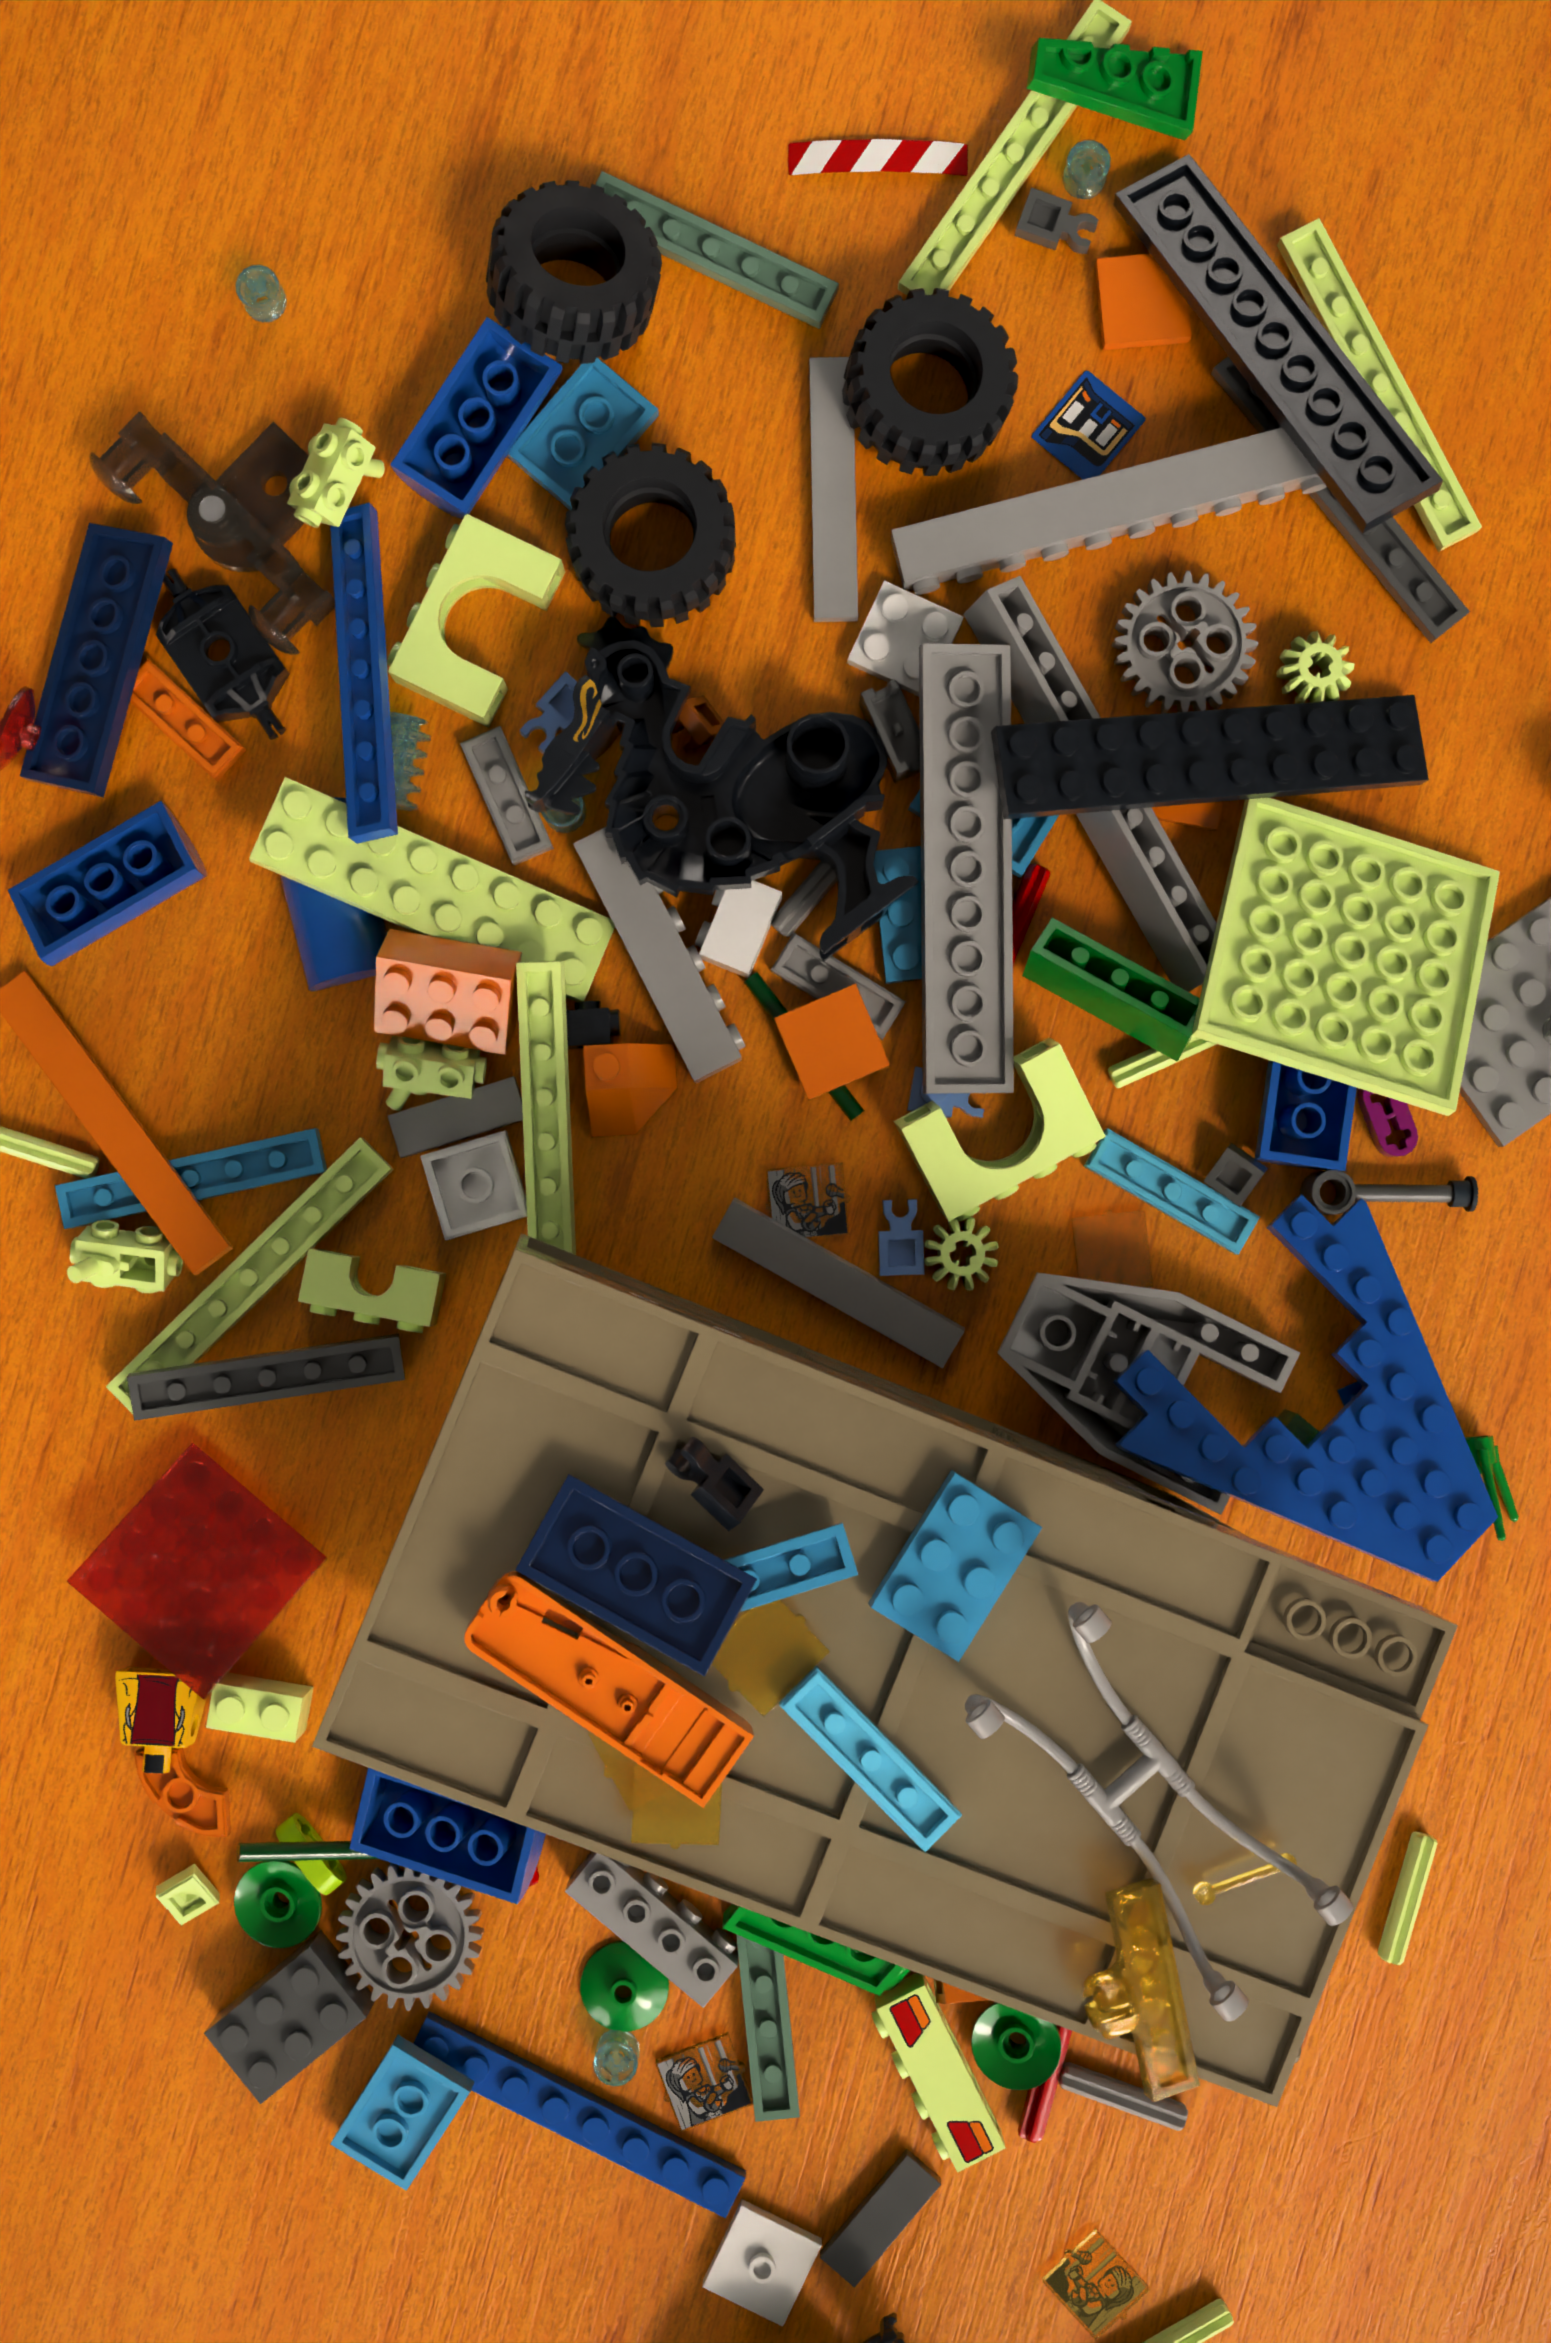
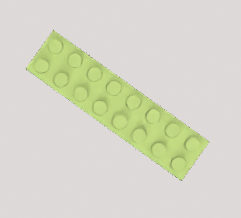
(428, 887)

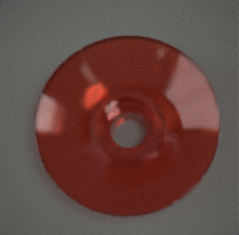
(18, 726)

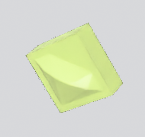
(187, 1894)

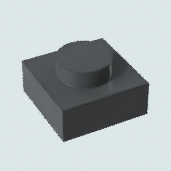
(1235, 1174)

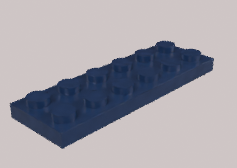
(97, 658)

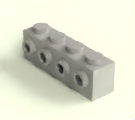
(655, 1924)

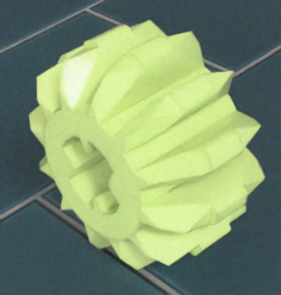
(1312, 653)
(973, 1261)

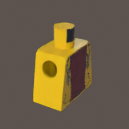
(157, 1714)

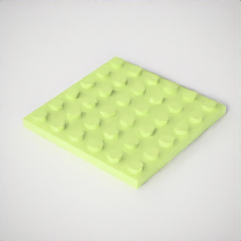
(1348, 954)

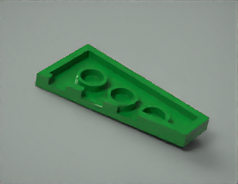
(1130, 85)

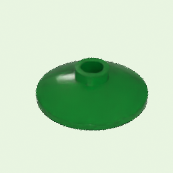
(265, 1915)
(617, 1966)
(1011, 2063)

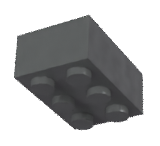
(289, 2017)

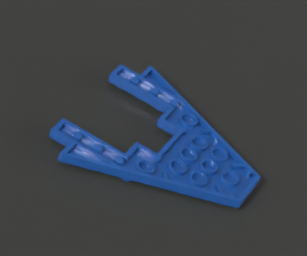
(1386, 1468)

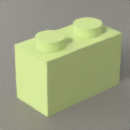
(260, 1707)

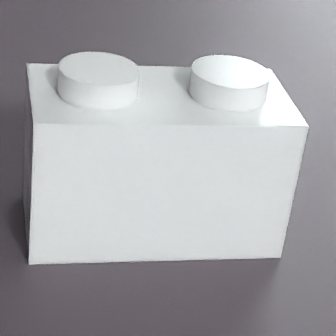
(738, 927)

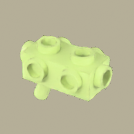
(332, 474)
(428, 1068)
(123, 1257)

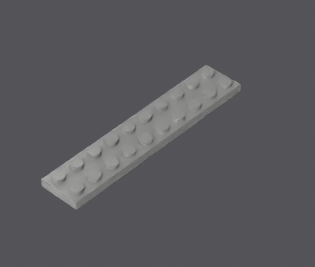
(965, 871)

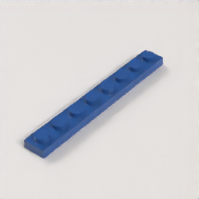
(363, 676)
(584, 2117)

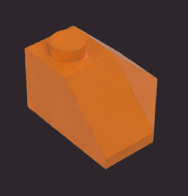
(627, 1085)

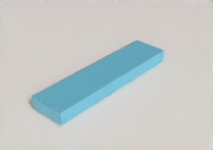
(1172, 1191)
(870, 1758)

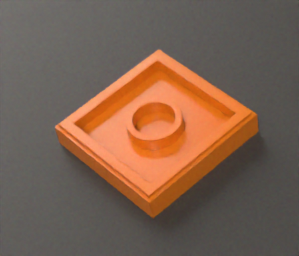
(1139, 304)
(832, 1041)

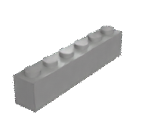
(663, 961)

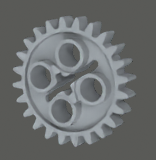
(1213, 618)
(374, 1951)

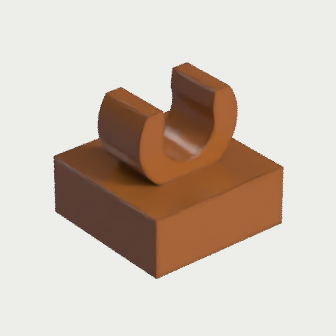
(700, 721)

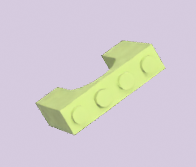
(475, 560)
(1060, 1128)

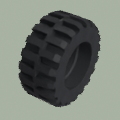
(581, 228)
(939, 328)
(638, 480)

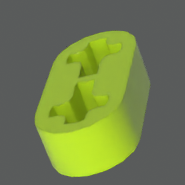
(323, 1874)

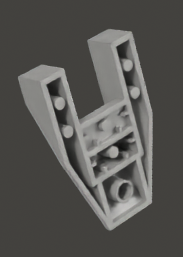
(1084, 1333)

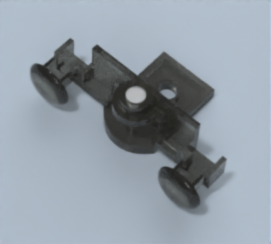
(230, 516)

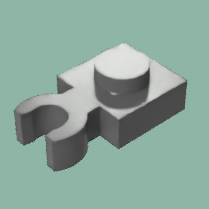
(1048, 220)

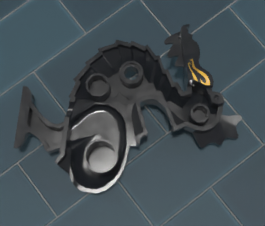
(736, 811)

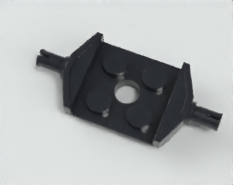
(249, 675)

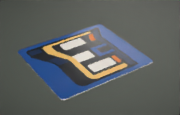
(1088, 427)

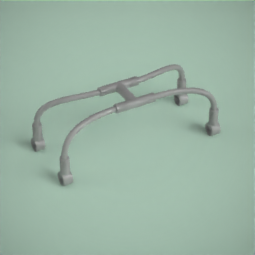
(987, 1716)

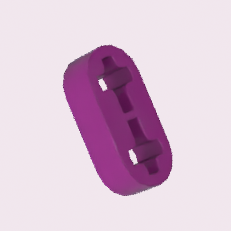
(1379, 1127)

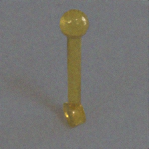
(1206, 1893)

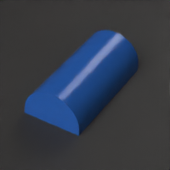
(475, 419)
(107, 883)
(332, 937)
(1304, 1119)
(445, 1838)

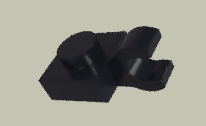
(722, 1484)

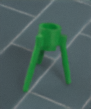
(1488, 1461)

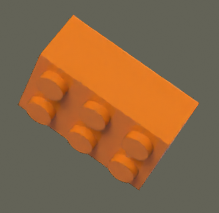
(446, 991)

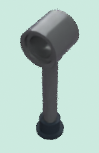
(1454, 1193)

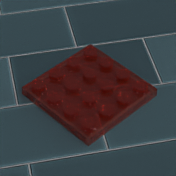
(197, 1570)

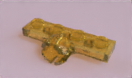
(1144, 1991)

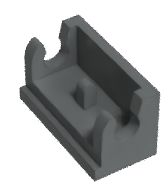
(895, 728)

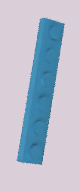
(205, 1175)

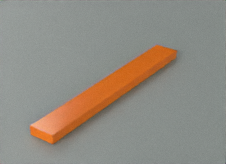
(112, 1124)

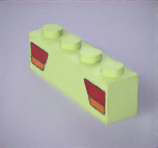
(939, 2073)

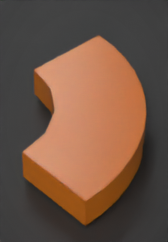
(186, 1797)

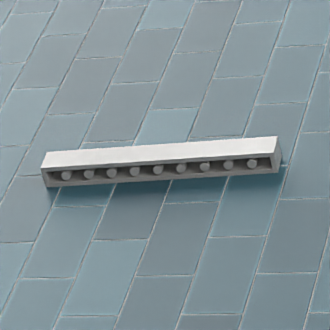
(1101, 509)
(1126, 840)

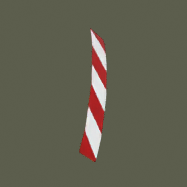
(877, 156)

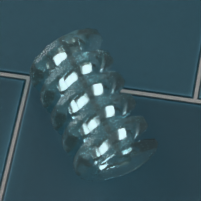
(405, 735)

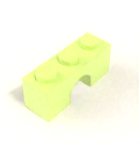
(333, 1284)

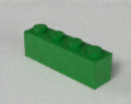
(1113, 988)

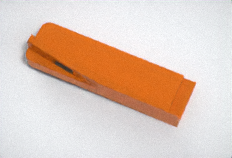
(608, 1686)

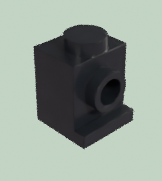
(591, 1024)

